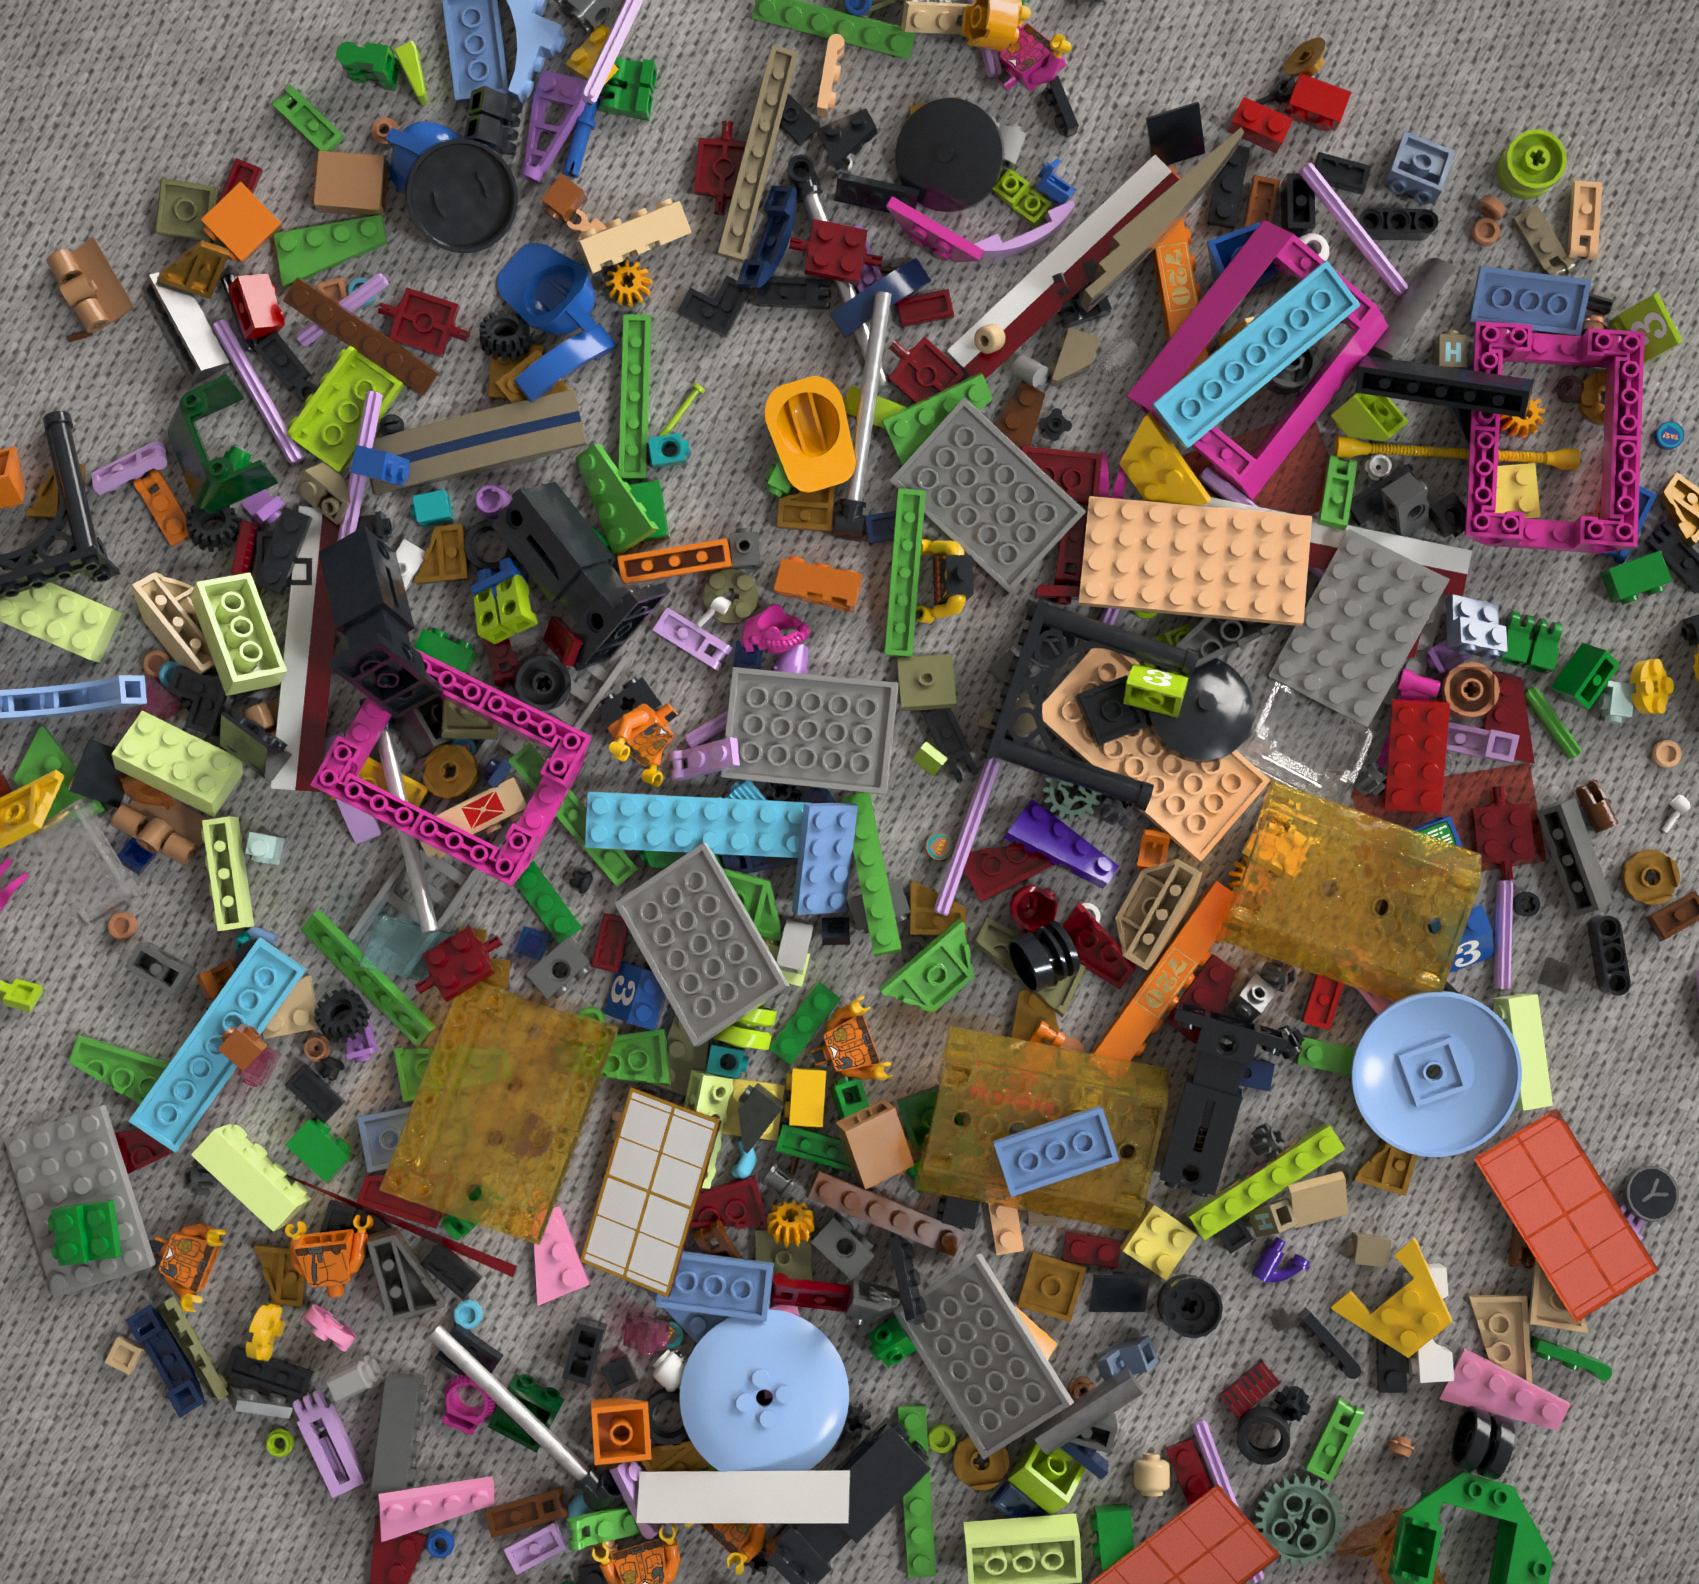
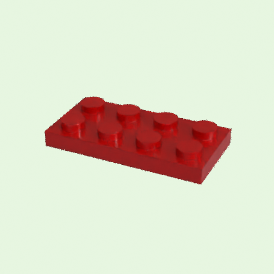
(1416, 755)

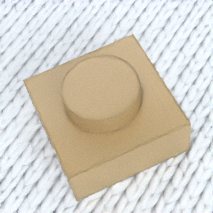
(125, 1355)

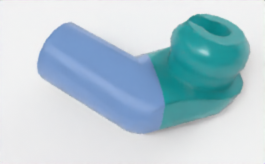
(254, 933)

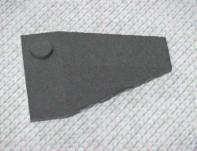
(1219, 636)
(870, 1302)

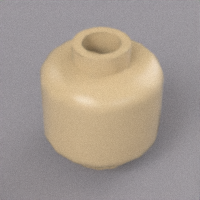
(1151, 1475)

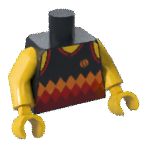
(951, 579)

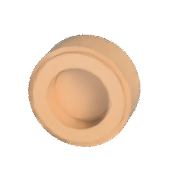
(1666, 753)

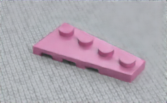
(1502, 1393)
(425, 1506)

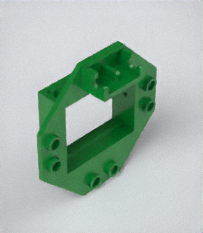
(1519, 1549)

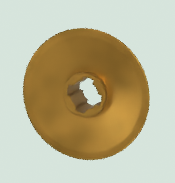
(1306, 58)

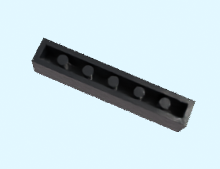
(1444, 386)

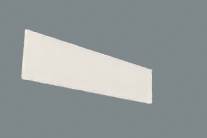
(743, 1497)

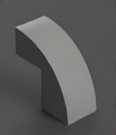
(794, 946)

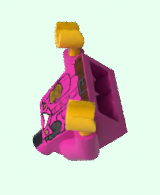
(1033, 56)

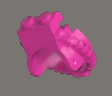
(766, 627)
(457, 1408)

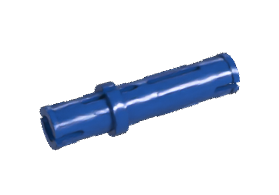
(580, 138)

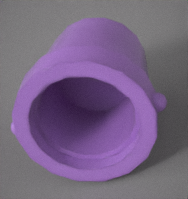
(491, 500)
(793, 660)

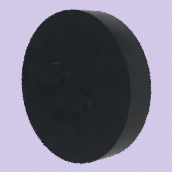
(461, 195)

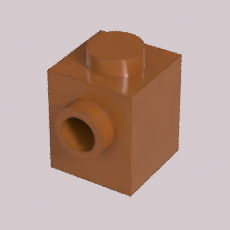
(563, 199)
(242, 1045)

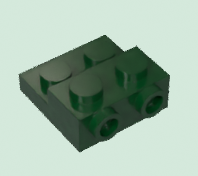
(918, 1113)
(540, 1401)

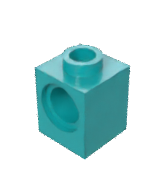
(657, 445)
(432, 508)
(714, 1062)

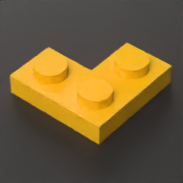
(584, 58)

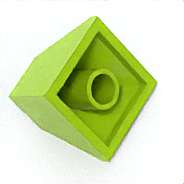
(1369, 417)

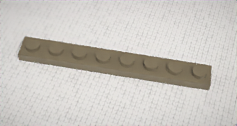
(757, 153)

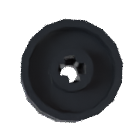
(1483, 1443)

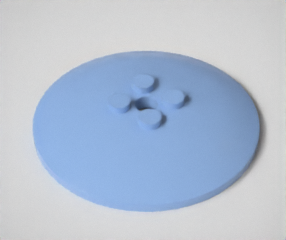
(1459, 1106)
(753, 1355)

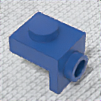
(1055, 188)

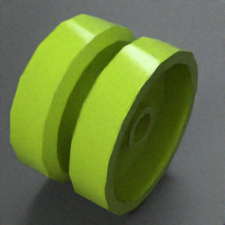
(1531, 164)
(744, 1031)

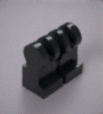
(489, 111)
(1079, 315)

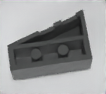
(401, 1278)

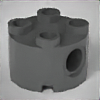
(588, 12)
(1296, 374)

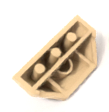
(173, 620)
(1155, 910)

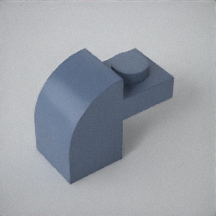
(1135, 1354)

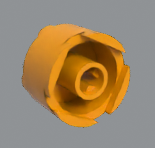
(992, 23)

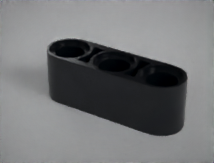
(1407, 219)
(1618, 965)

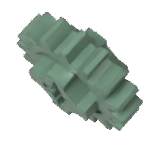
(1066, 803)

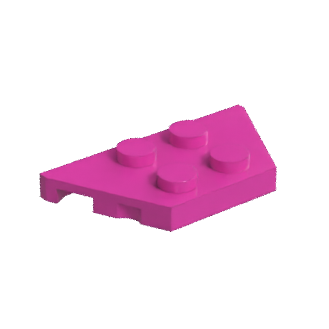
(933, 235)

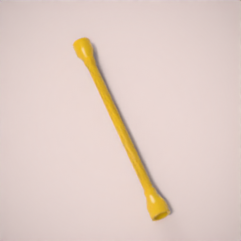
(1349, 447)

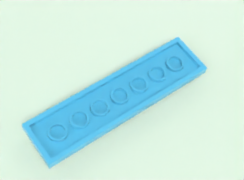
(1255, 354)
(687, 822)
(199, 1067)

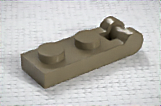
(1542, 242)

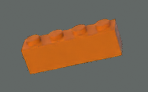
(675, 561)

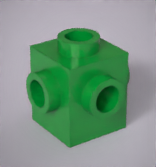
(890, 1342)

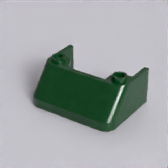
(212, 482)

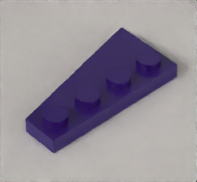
(1048, 835)

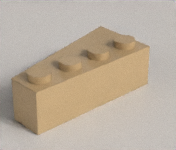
(632, 236)

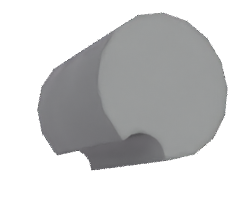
(1030, 371)

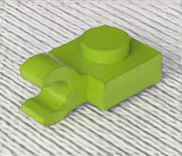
(20, 994)

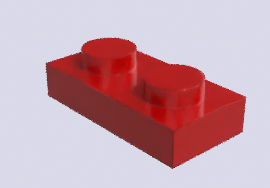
(1322, 1002)

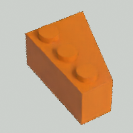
(818, 584)

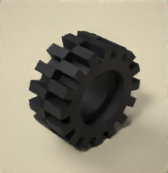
(504, 324)
(214, 538)
(346, 1027)

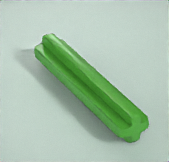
(1552, 722)

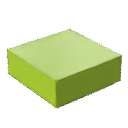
(929, 758)

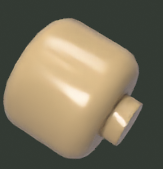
(989, 338)

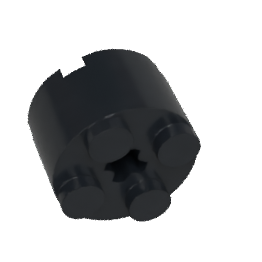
(557, 679)

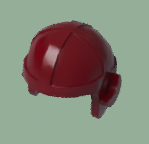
(1032, 907)

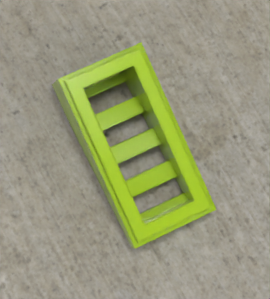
(410, 61)

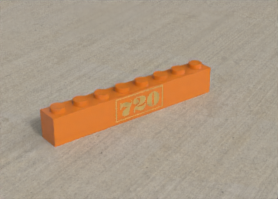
(1176, 281)
(1166, 977)

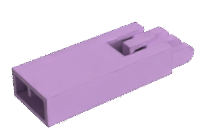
(333, 1452)

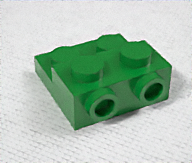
(85, 1232)

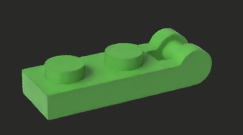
(308, 120)
(1337, 493)
(1334, 1440)
(601, 1527)

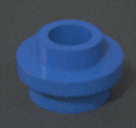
(436, 1551)

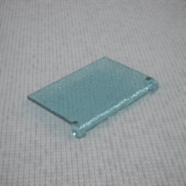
(398, 947)

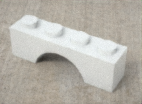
(1432, 1361)

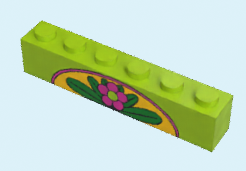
(1264, 1181)

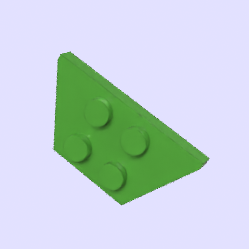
(44, 757)
(758, 901)
(934, 972)

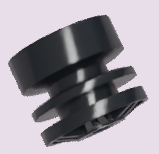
(1043, 956)
(1204, 1312)

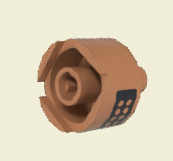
(1474, 677)

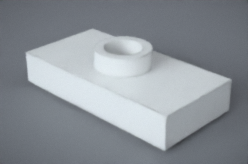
(409, 561)

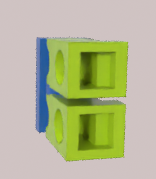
(502, 602)

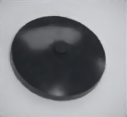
(950, 154)
(1212, 716)

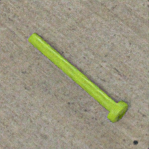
(697, 389)

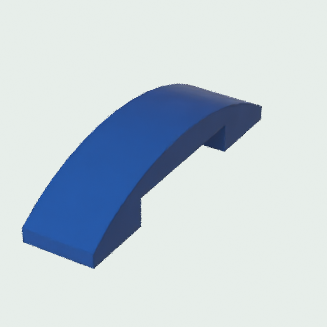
(564, 360)

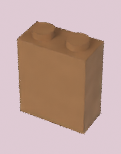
(350, 183)
(875, 1144)

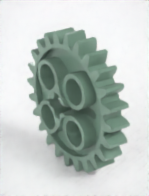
(1323, 1529)

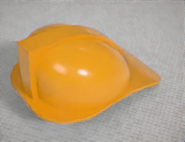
(811, 433)

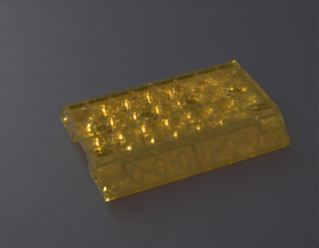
(1367, 863)
(1032, 1084)
(468, 1098)

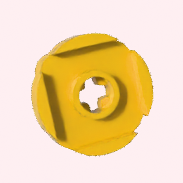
(1651, 686)
(266, 1327)

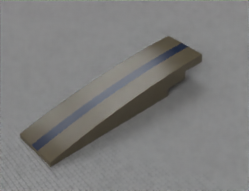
(1154, 223)
(486, 440)

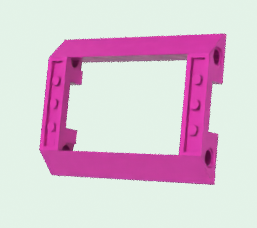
(1291, 259)
(1623, 358)
(569, 747)

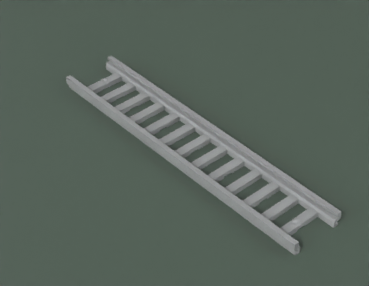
(387, 893)

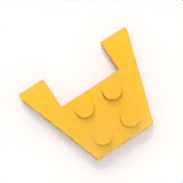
(1409, 1315)

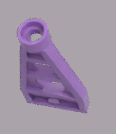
(558, 90)

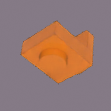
(1153, 848)

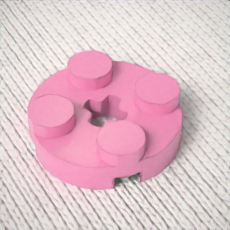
(328, 1327)

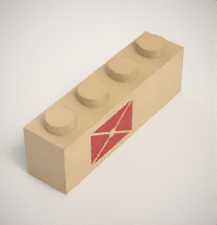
(484, 812)

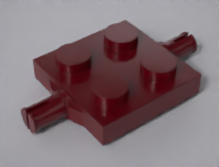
(718, 166)
(835, 252)
(424, 322)
(923, 370)
(1503, 832)
(458, 964)

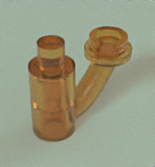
(134, 788)

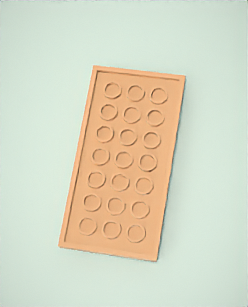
(1195, 561)
(1188, 798)

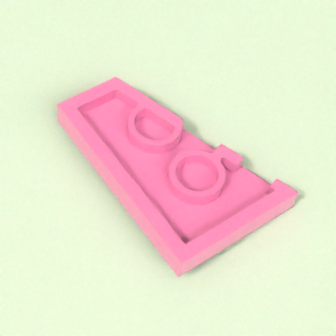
(557, 1261)

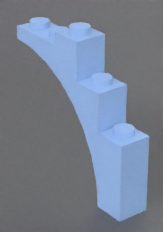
(534, 39)
(72, 699)

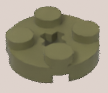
(743, 586)

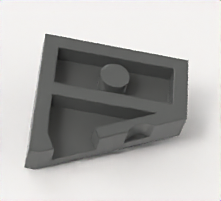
(258, 1403)

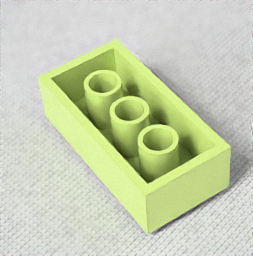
(62, 619)
(238, 633)
(177, 763)
(252, 1176)
(1023, 1550)

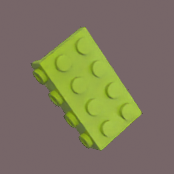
(334, 413)

